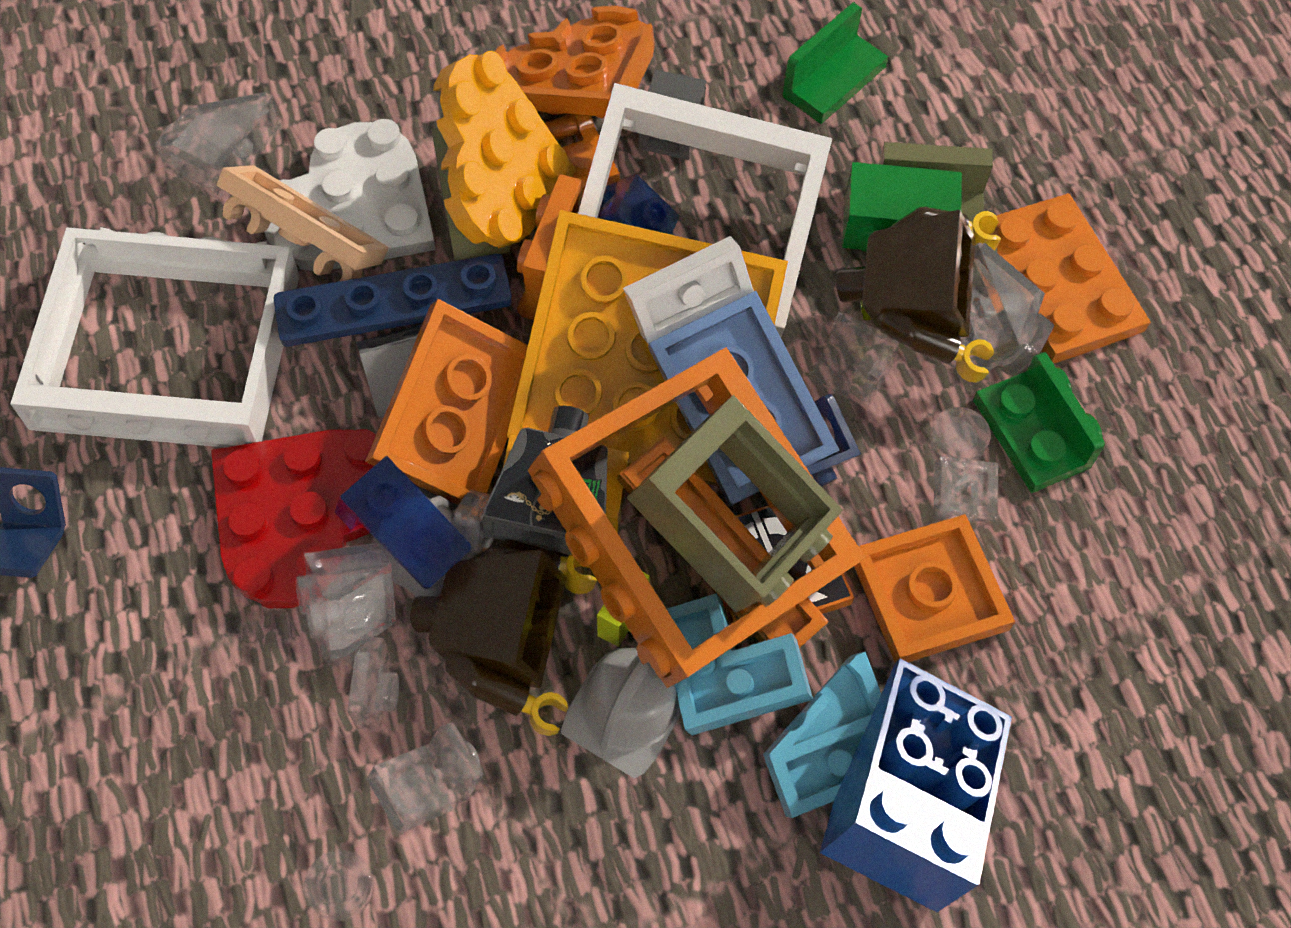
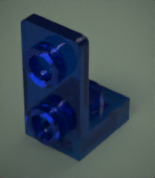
(403, 522)

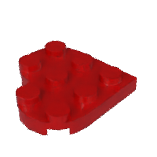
(281, 503)

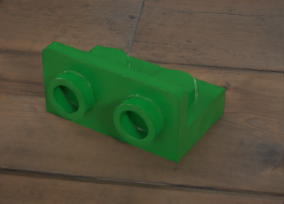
(1041, 424)

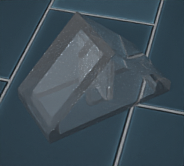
(1001, 306)

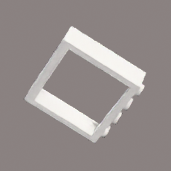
(723, 134)
(59, 409)

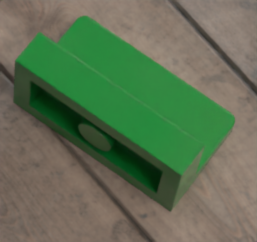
(832, 66)

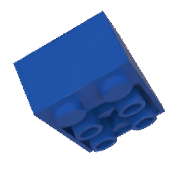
(920, 790)

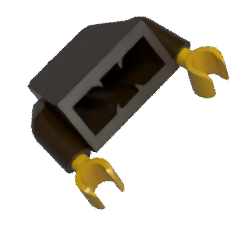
(922, 284)
(500, 623)

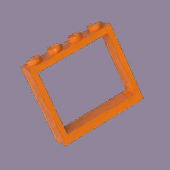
(597, 544)

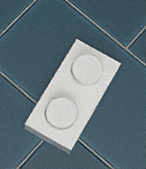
(689, 289)

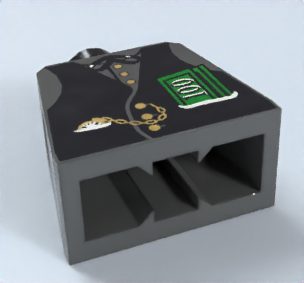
(513, 505)

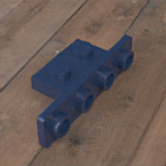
(389, 299)

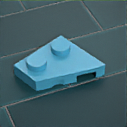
(822, 739)

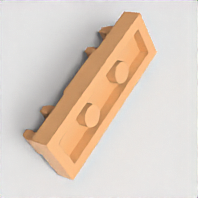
(299, 221)

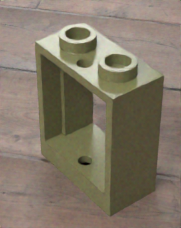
(772, 472)

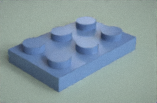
(763, 358)

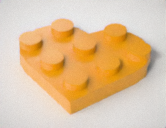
(496, 152)

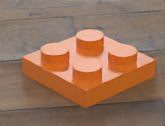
(932, 589)

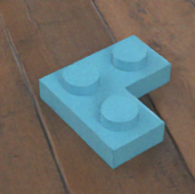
(739, 681)

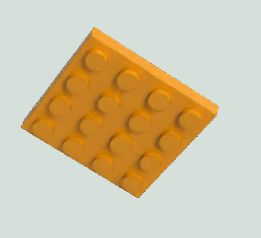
(585, 335)

